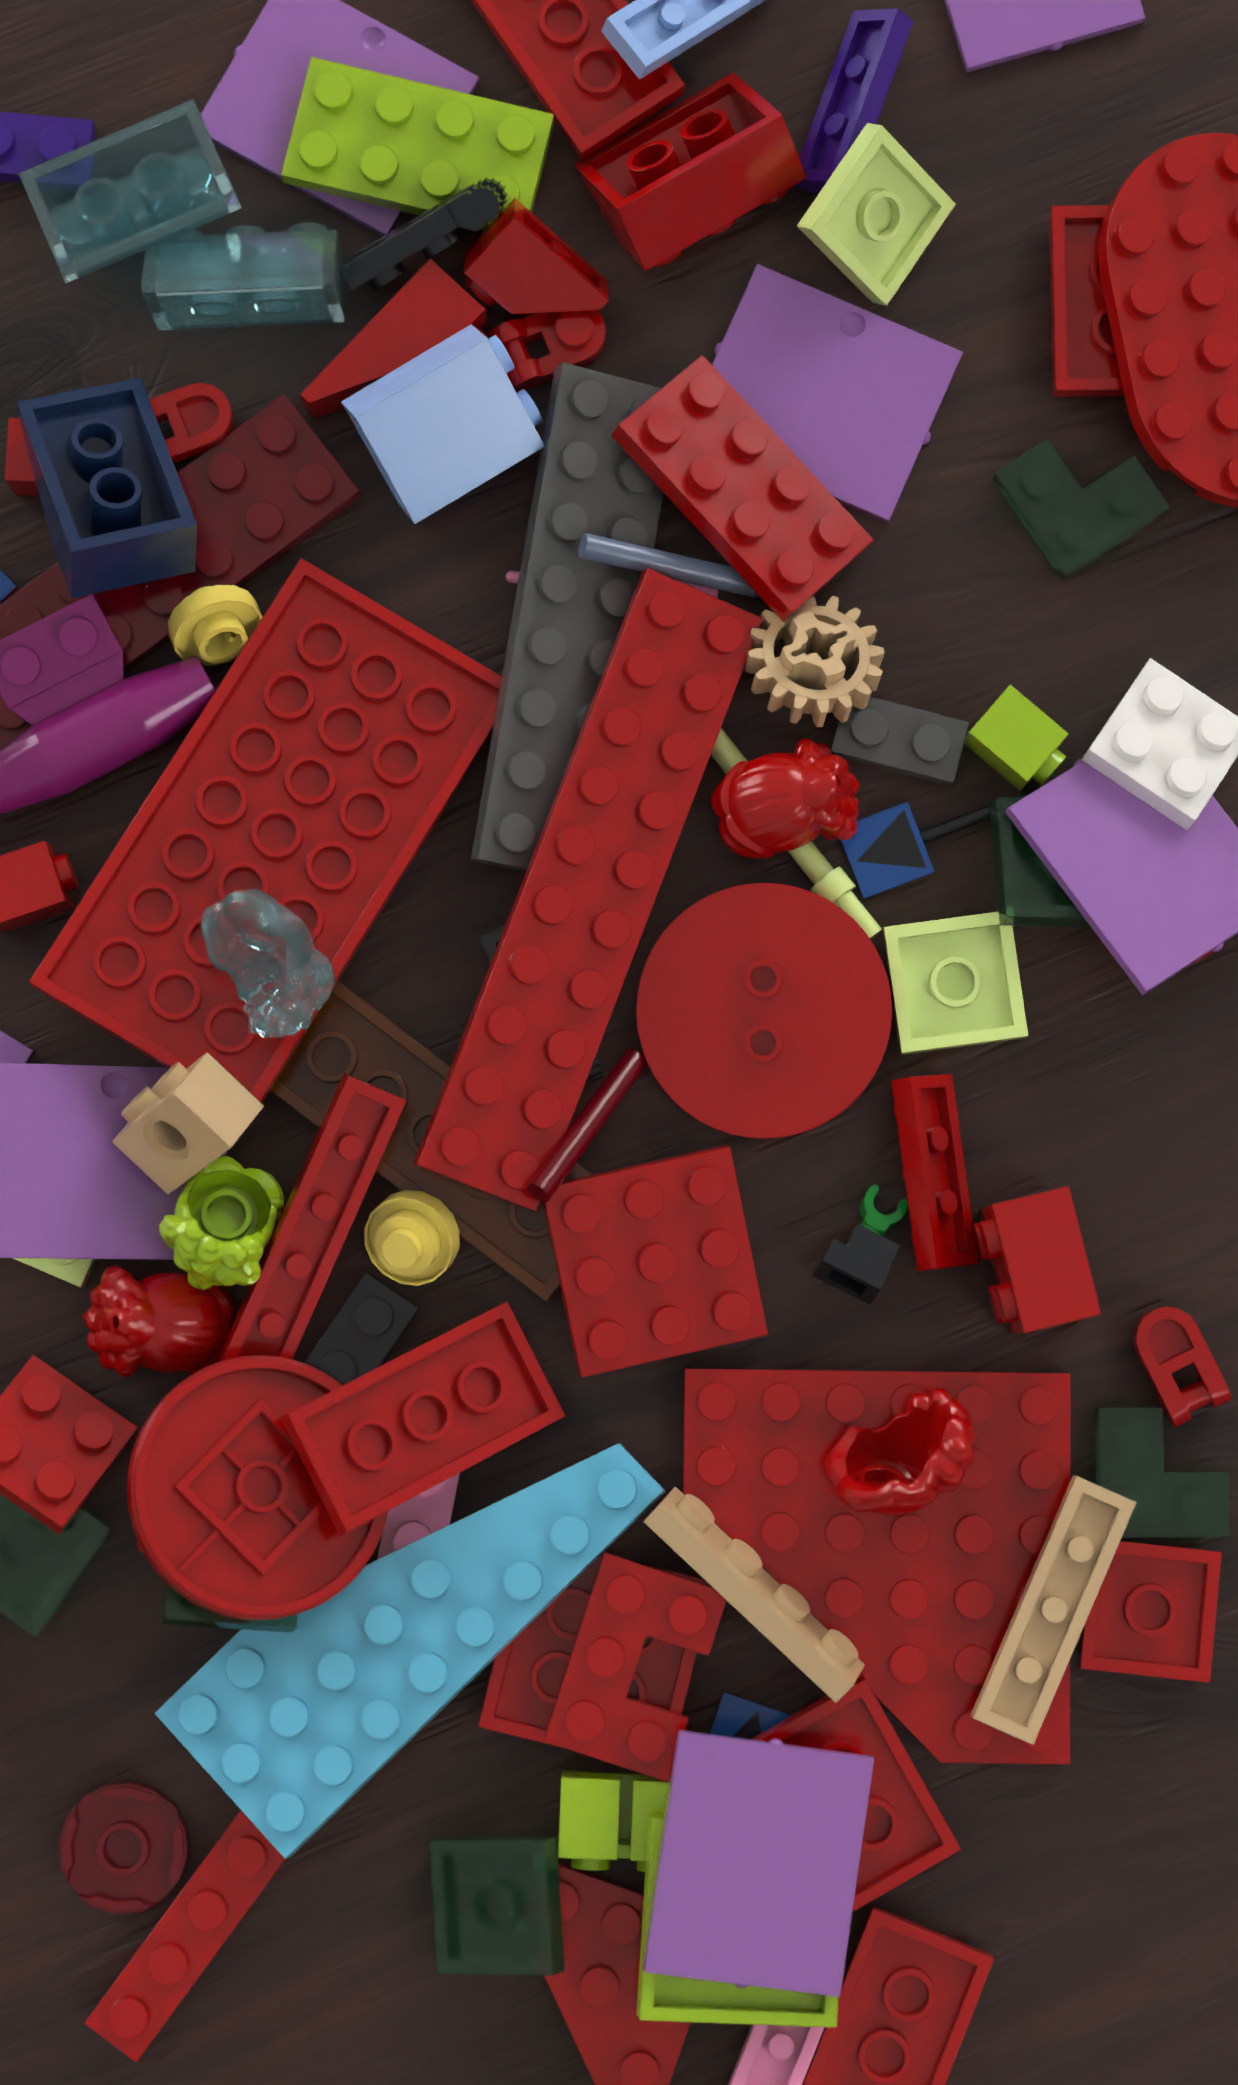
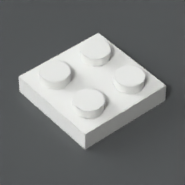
(1167, 744)

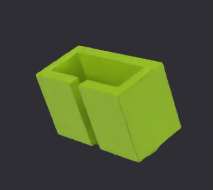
(607, 1816)

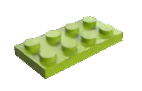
(409, 140)

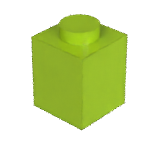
(1017, 740)

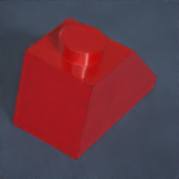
(531, 268)

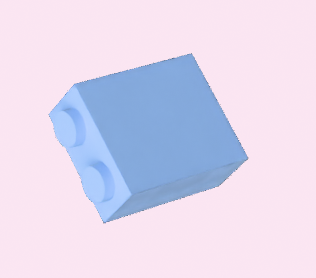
(446, 422)

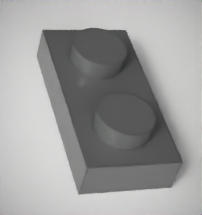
(902, 740)

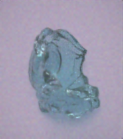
(269, 961)

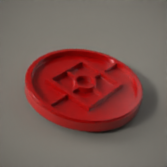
(764, 1010)
(229, 1499)

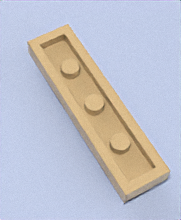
(772, 1608)
(1053, 1609)

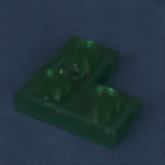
(1072, 522)
(1167, 1502)

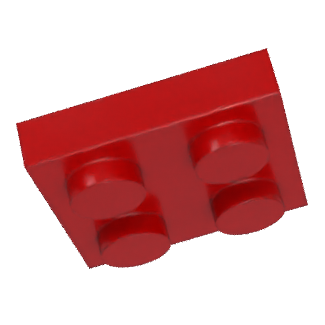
(55, 1443)
(1154, 1613)

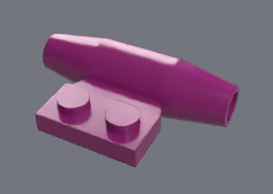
(82, 711)

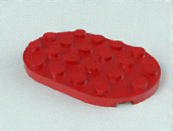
(1175, 307)

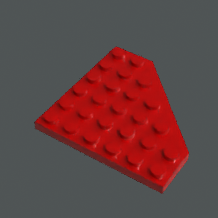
(912, 1590)

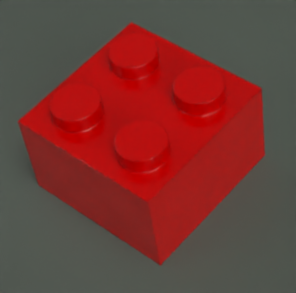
(1036, 1261)

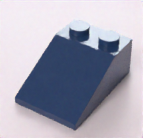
(108, 487)

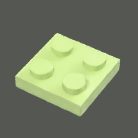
(876, 214)
(954, 983)

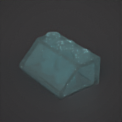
(129, 191)
(245, 278)

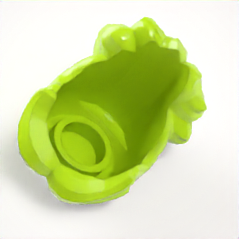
(223, 1223)

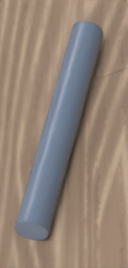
(669, 564)

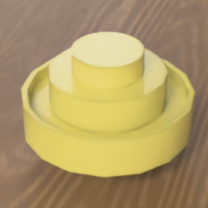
(213, 623)
(412, 1237)

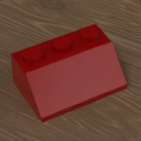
(692, 171)

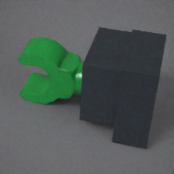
(866, 1256)

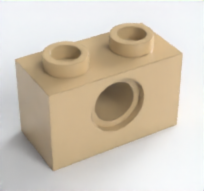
(185, 1121)

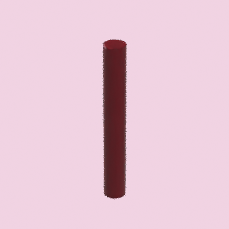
(587, 1125)

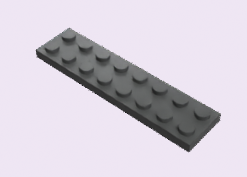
(563, 605)

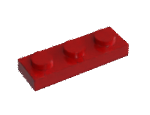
(934, 1171)

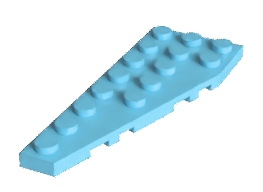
(320, 1710)

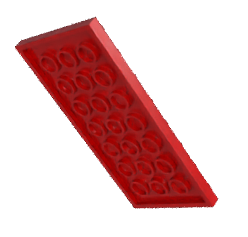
(295, 781)

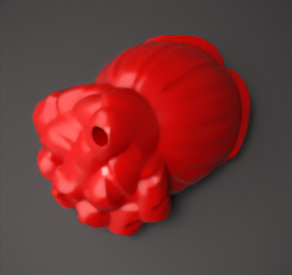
(786, 801)
(157, 1322)
(907, 1459)

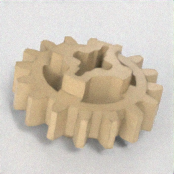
(814, 661)

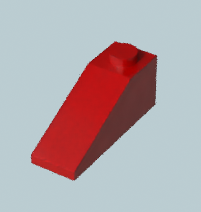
(412, 322)

